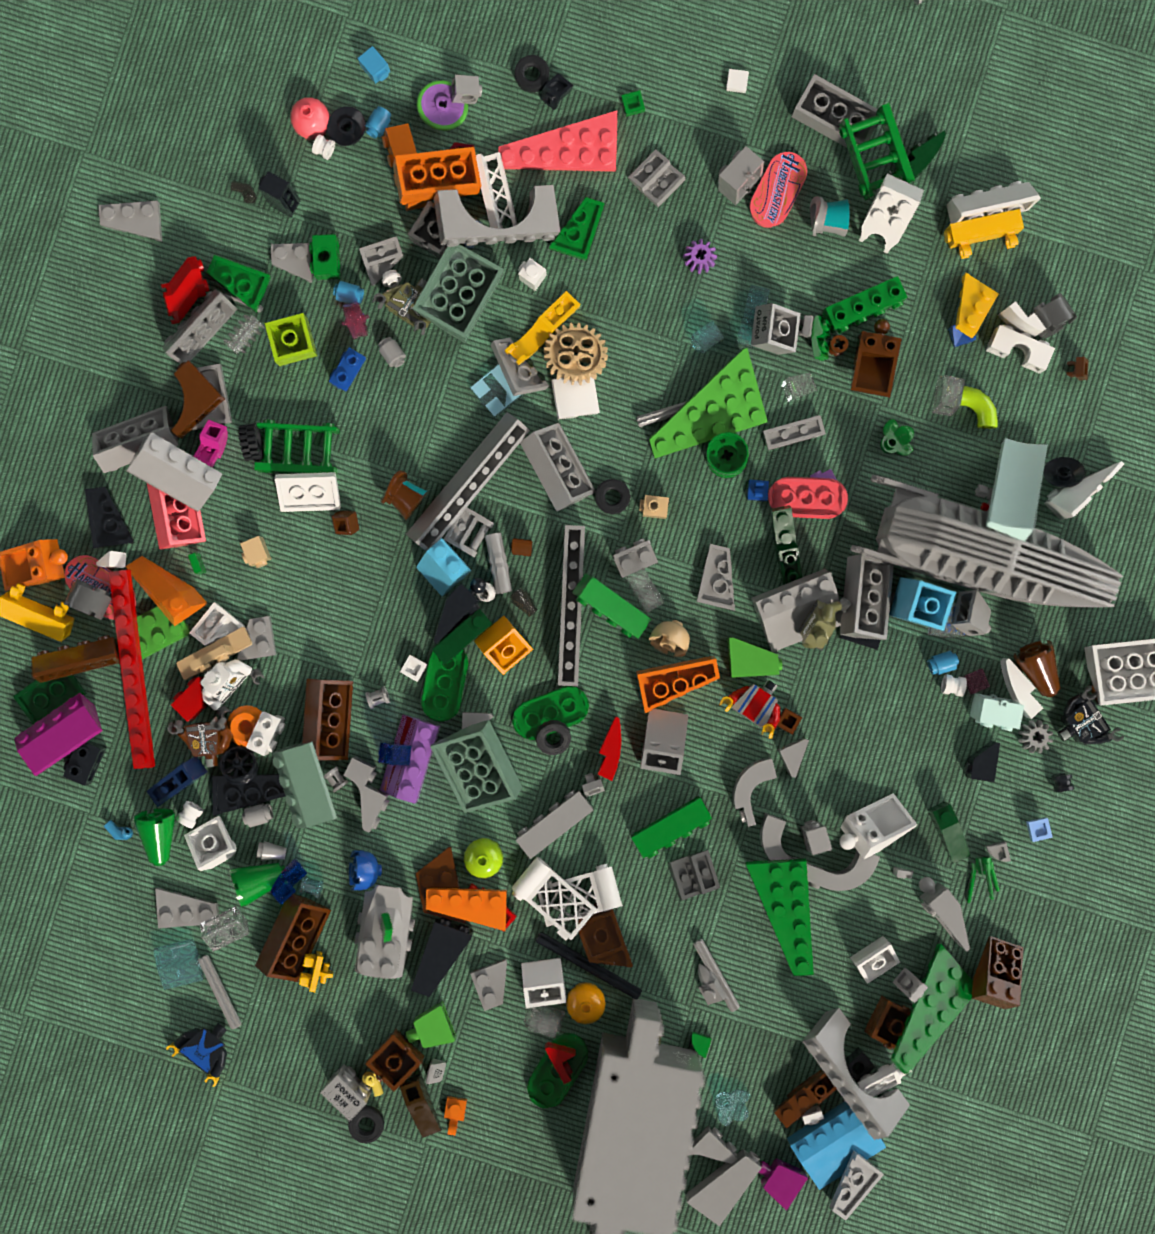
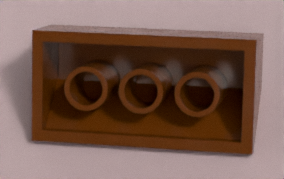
(75, 659)
(328, 717)
(292, 937)

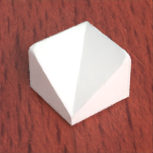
(112, 560)

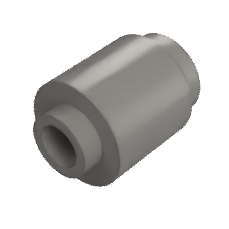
(391, 352)
(257, 815)

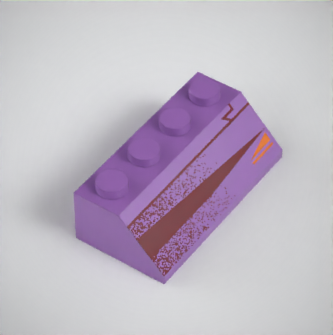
(407, 781)

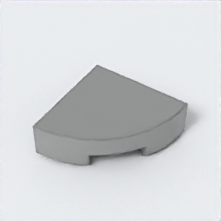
(999, 851)
(902, 873)

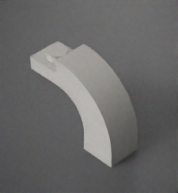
(746, 782)

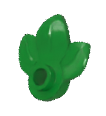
(898, 437)

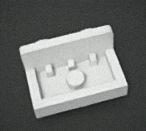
(265, 733)

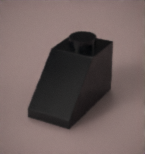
(983, 763)

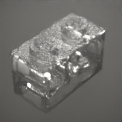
(224, 928)

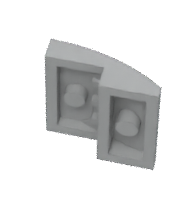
(657, 178)

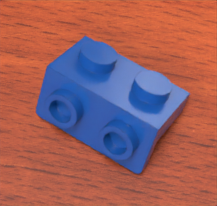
(347, 369)

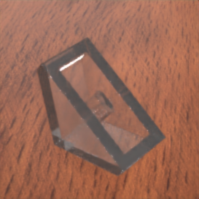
(798, 386)

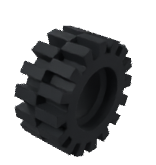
(250, 442)

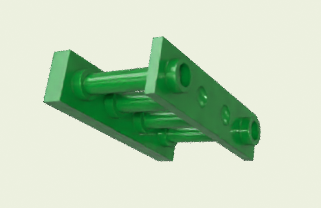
(890, 136)
(286, 465)

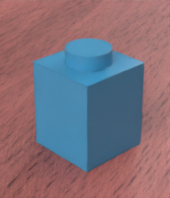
(374, 65)

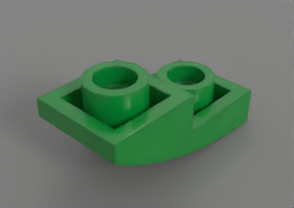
(820, 332)

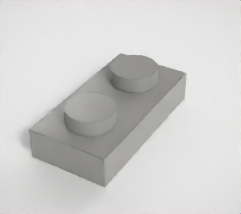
(910, 985)

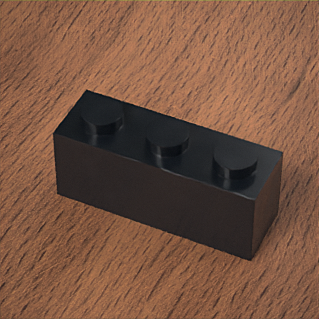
(279, 193)

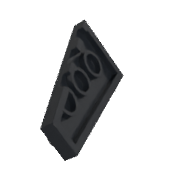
(233, 797)

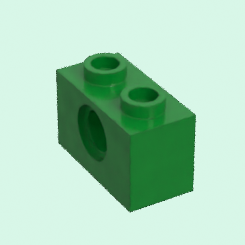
(325, 245)

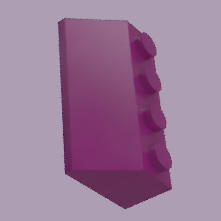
(58, 734)

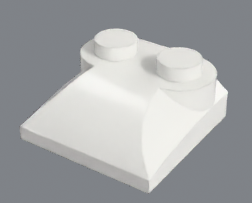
(210, 844)

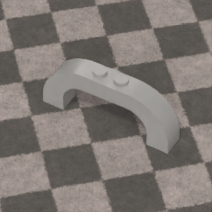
(846, 879)

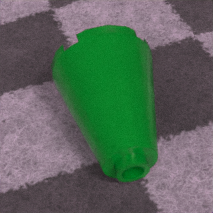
(156, 834)
(254, 881)

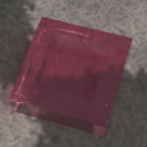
(976, 681)

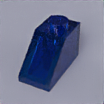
(394, 753)

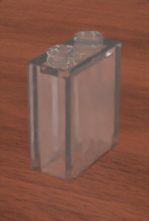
(644, 590)

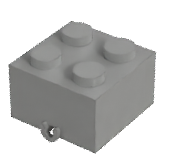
(740, 175)

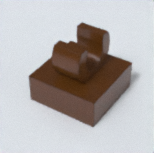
(1081, 368)

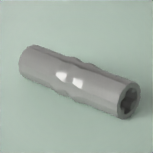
(498, 563)

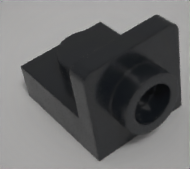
(555, 91)

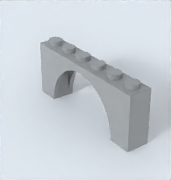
(459, 227)
(827, 1047)

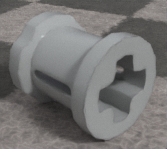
(377, 697)
(336, 786)

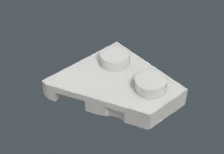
(215, 625)

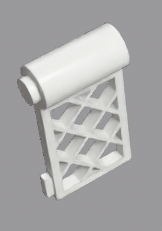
(531, 883)
(604, 889)

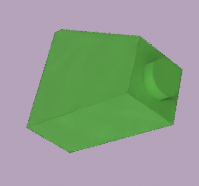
(750, 660)

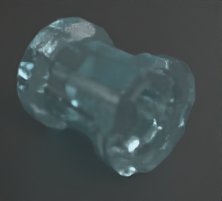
(311, 887)

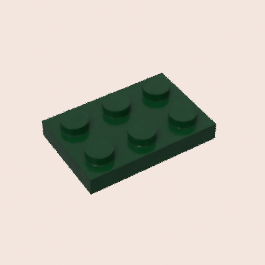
(42, 698)

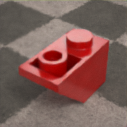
(190, 702)

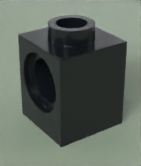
(866, 1064)

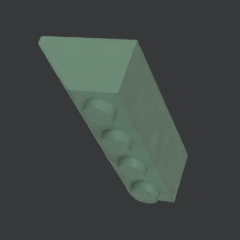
(304, 785)

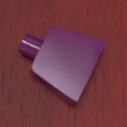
(782, 1181)

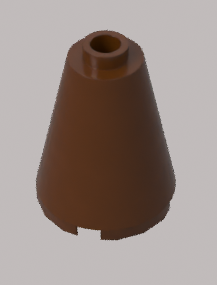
(1040, 666)

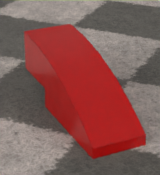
(611, 750)

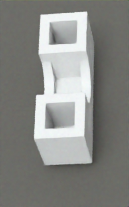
(1036, 352)

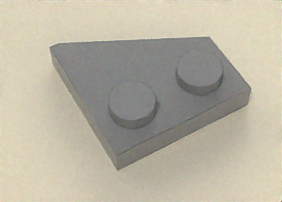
(293, 258)
(381, 258)
(262, 639)
(490, 984)

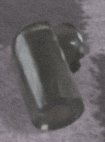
(246, 191)

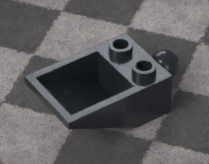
(458, 607)

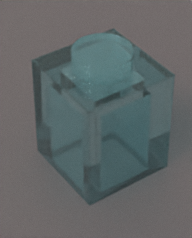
(706, 337)

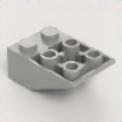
(664, 741)

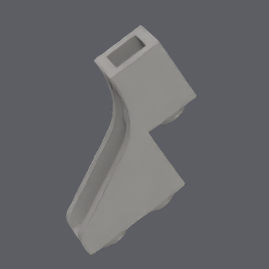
(371, 798)
(712, 1146)

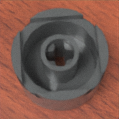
(1054, 315)
(87, 600)

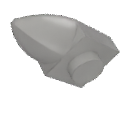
(710, 986)

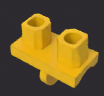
(314, 961)

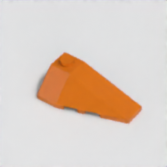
(167, 591)

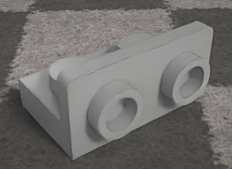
(635, 558)

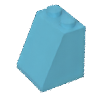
(442, 567)
(922, 603)

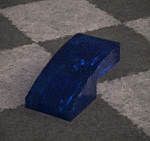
(283, 886)

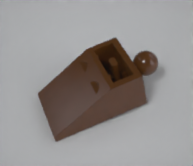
(875, 364)

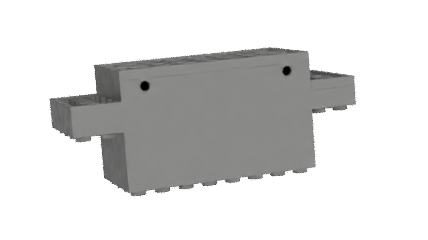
(637, 1130)

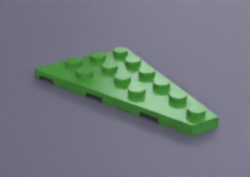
(723, 405)

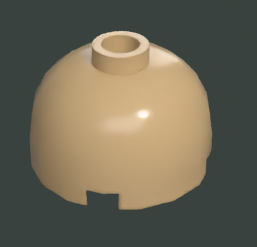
(670, 637)

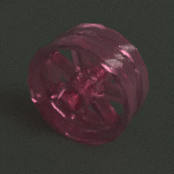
(355, 320)

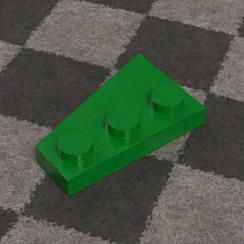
(579, 232)
(240, 280)

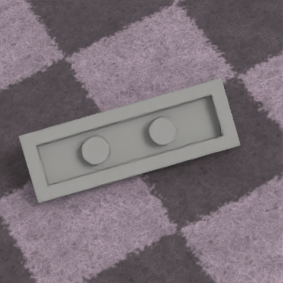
(793, 432)

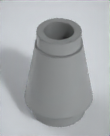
(270, 851)

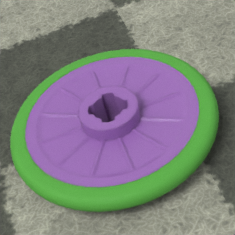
(435, 115)

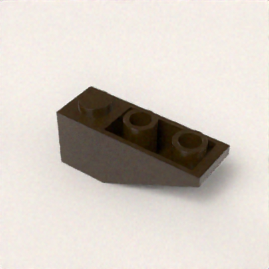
(420, 1105)

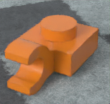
(454, 1111)

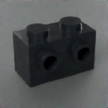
(84, 763)

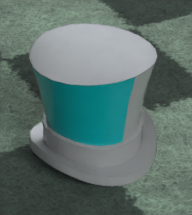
(829, 216)

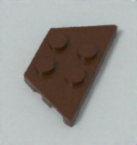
(438, 874)
(604, 940)

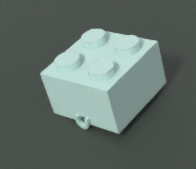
(996, 711)

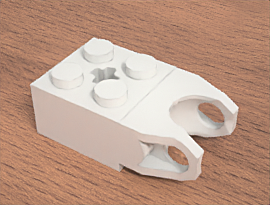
(891, 210)

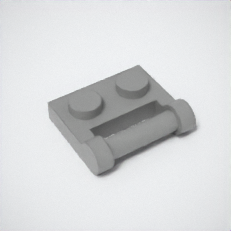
(462, 528)

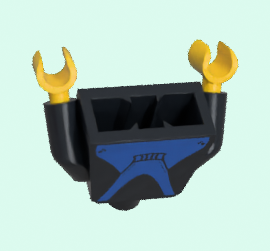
(203, 1050)

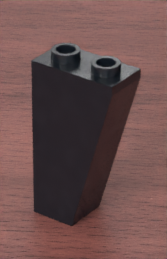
(441, 952)

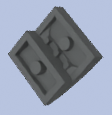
(693, 874)

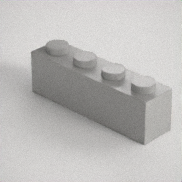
(554, 824)

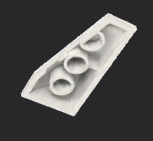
(1070, 500)

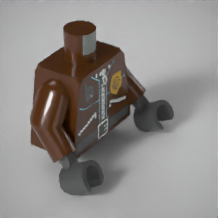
(204, 738)

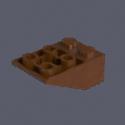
(999, 974)

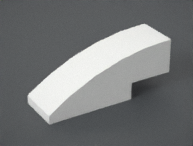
(1020, 688)

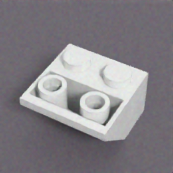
(543, 982)

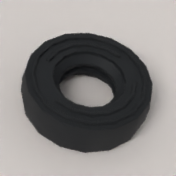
(531, 61)
(612, 508)
(556, 748)
(370, 1136)

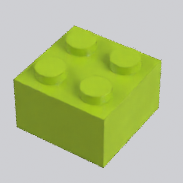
(291, 339)

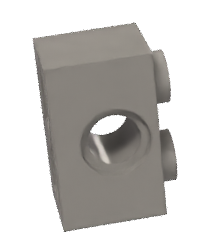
(815, 837)

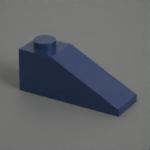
(177, 781)

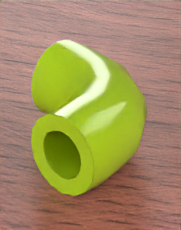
(982, 406)

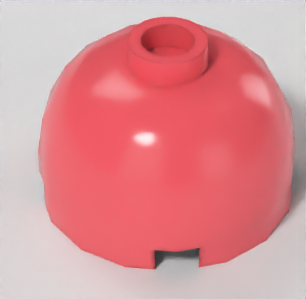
(309, 118)

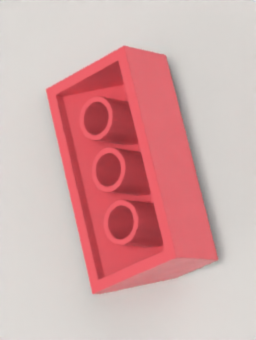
(174, 521)

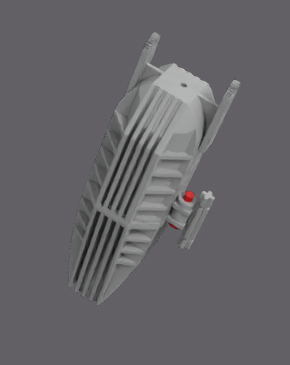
(959, 548)

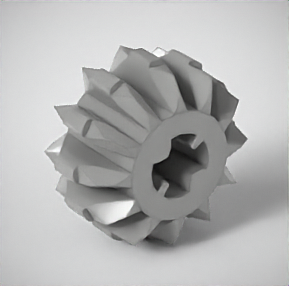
(1028, 733)

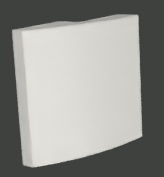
(1020, 322)
(575, 399)

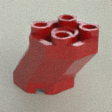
(184, 289)

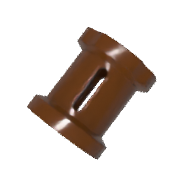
(838, 339)

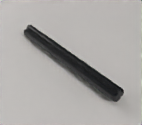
(593, 968)

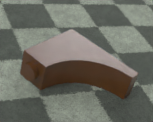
(199, 398)

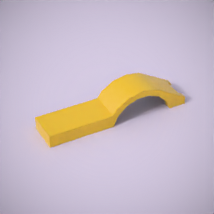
(543, 327)

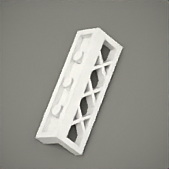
(488, 192)

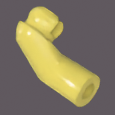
(370, 1079)

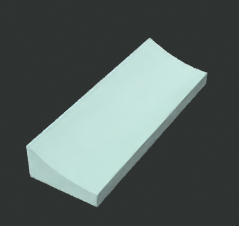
(1017, 488)

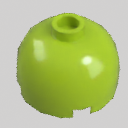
(483, 858)

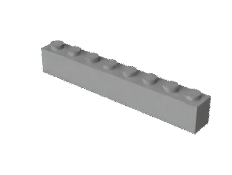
(468, 481)
(570, 608)

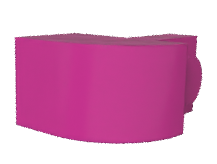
(213, 442)

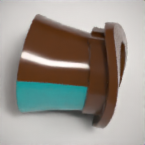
(403, 494)

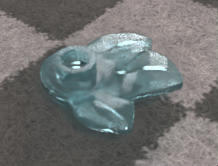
(734, 1108)

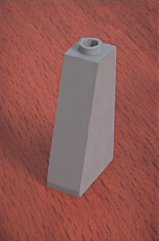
(724, 1187)

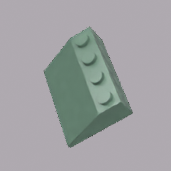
(458, 291)
(477, 767)

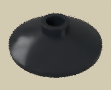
(340, 120)
(1064, 472)

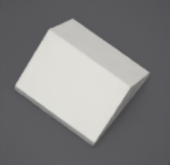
(875, 959)

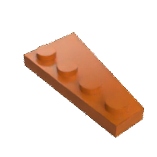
(473, 905)

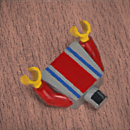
(756, 705)

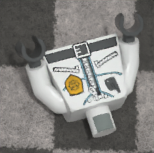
(223, 681)

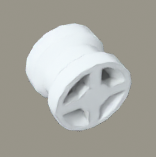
(323, 147)

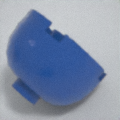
(363, 870)

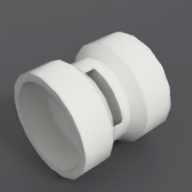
(953, 685)
(189, 814)

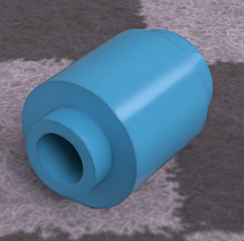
(378, 122)
(348, 292)
(943, 663)

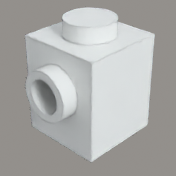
(531, 273)

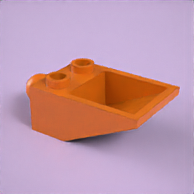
(32, 564)

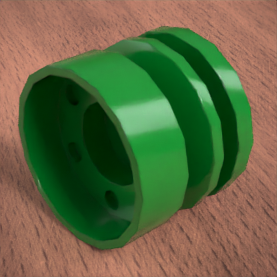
(732, 445)

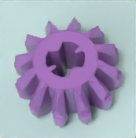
(697, 263)

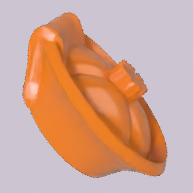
(242, 723)

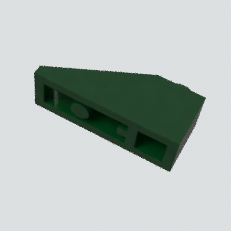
(462, 636)
(949, 831)

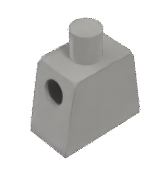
(972, 614)

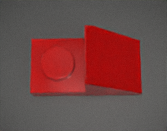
(558, 1055)

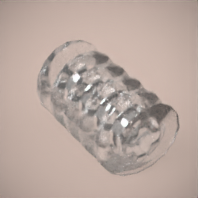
(243, 334)

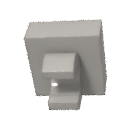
(807, 327)
(592, 787)

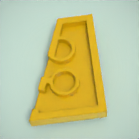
(974, 305)

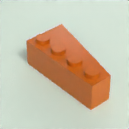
(674, 680)

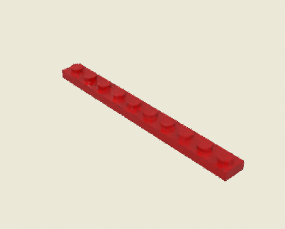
(132, 669)

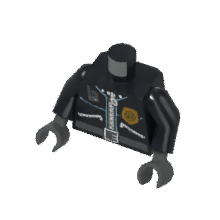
(1085, 722)

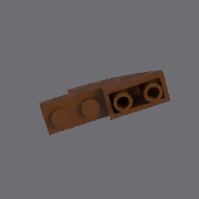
(803, 1097)

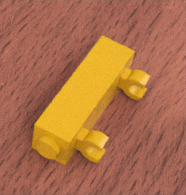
(983, 229)
(34, 615)

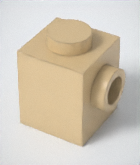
(654, 506)
(255, 552)

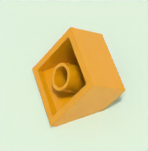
(503, 645)

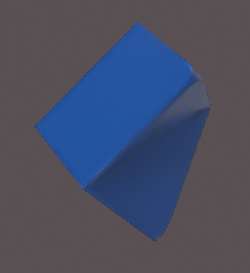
(959, 338)

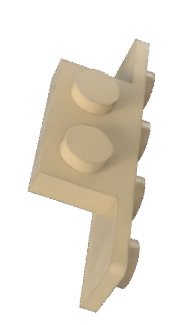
(212, 654)

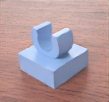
(1039, 829)

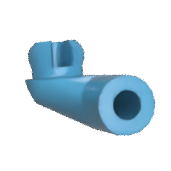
(118, 833)

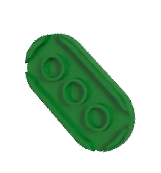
(444, 686)
(563, 704)
(545, 1084)

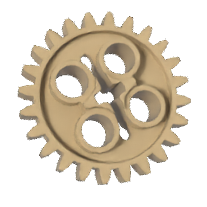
(574, 370)

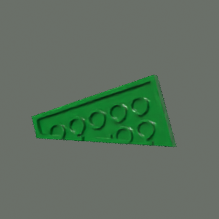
(786, 901)
(932, 1013)

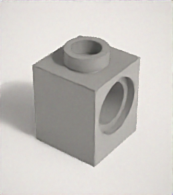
(466, 89)

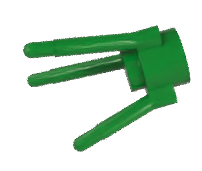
(984, 866)

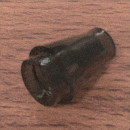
(522, 600)

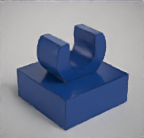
(758, 490)

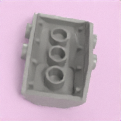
(373, 955)

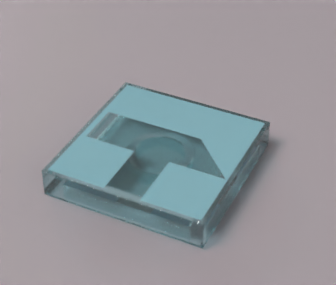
(494, 392)

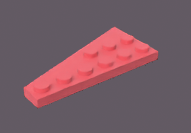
(575, 147)

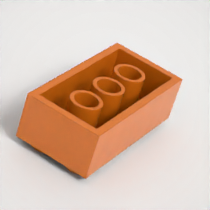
(425, 173)

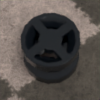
(1062, 782)

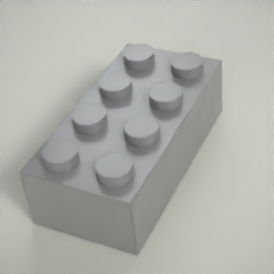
(826, 106)

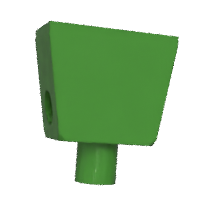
(432, 1027)

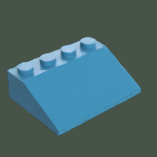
(828, 1145)

